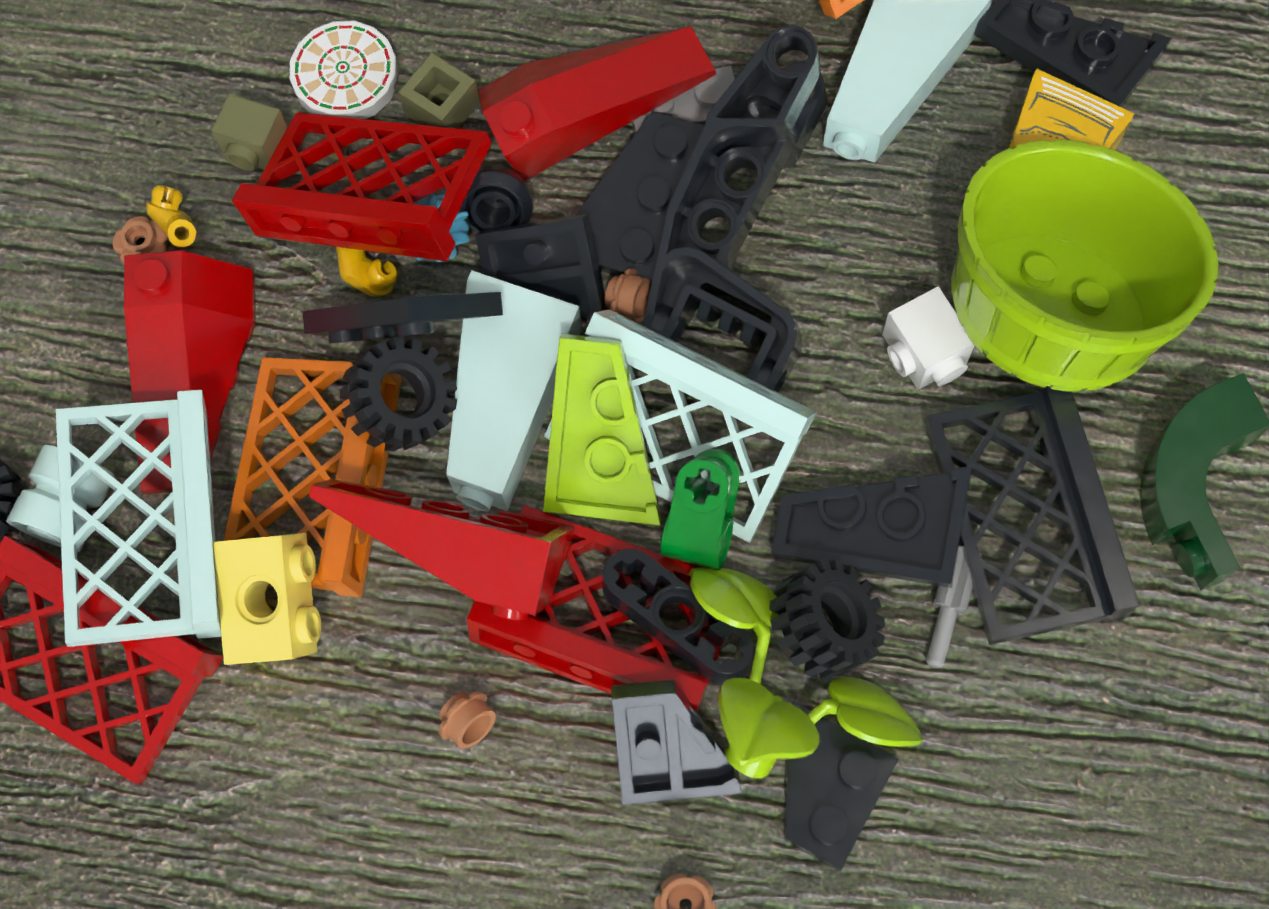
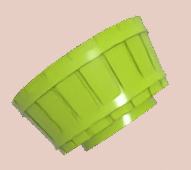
(1077, 263)

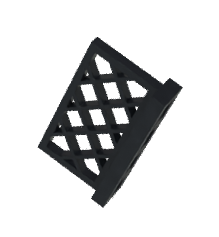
(1082, 507)

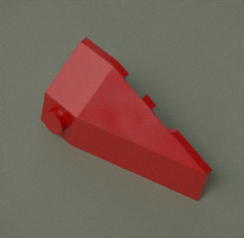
(579, 97)
(184, 334)
(491, 558)

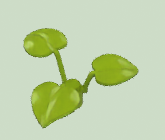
(762, 724)

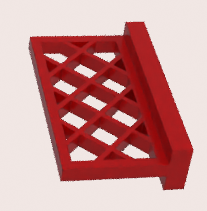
(348, 216)
(574, 651)
(178, 655)

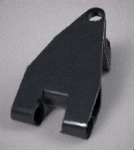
(753, 125)

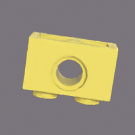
(247, 623)

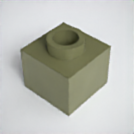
(435, 85)
(248, 132)

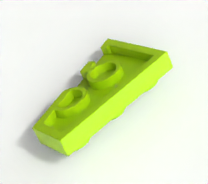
(596, 437)

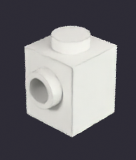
(927, 340)

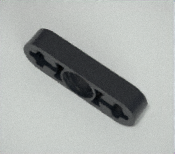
(632, 602)

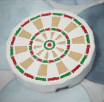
(344, 70)

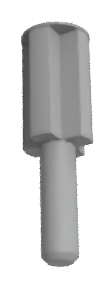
(951, 603)

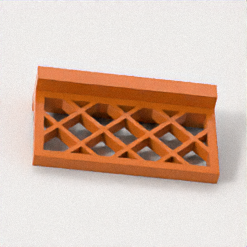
(344, 546)

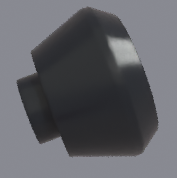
(497, 200)

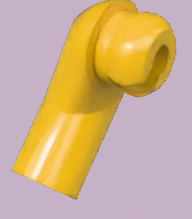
(166, 214)
(365, 274)

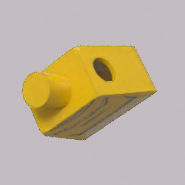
(1066, 112)

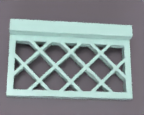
(713, 386)
(192, 516)

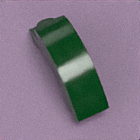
(1176, 471)

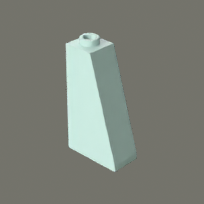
(895, 68)
(504, 390)

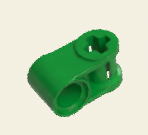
(702, 520)

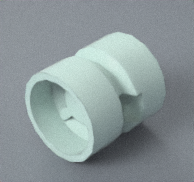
(38, 509)

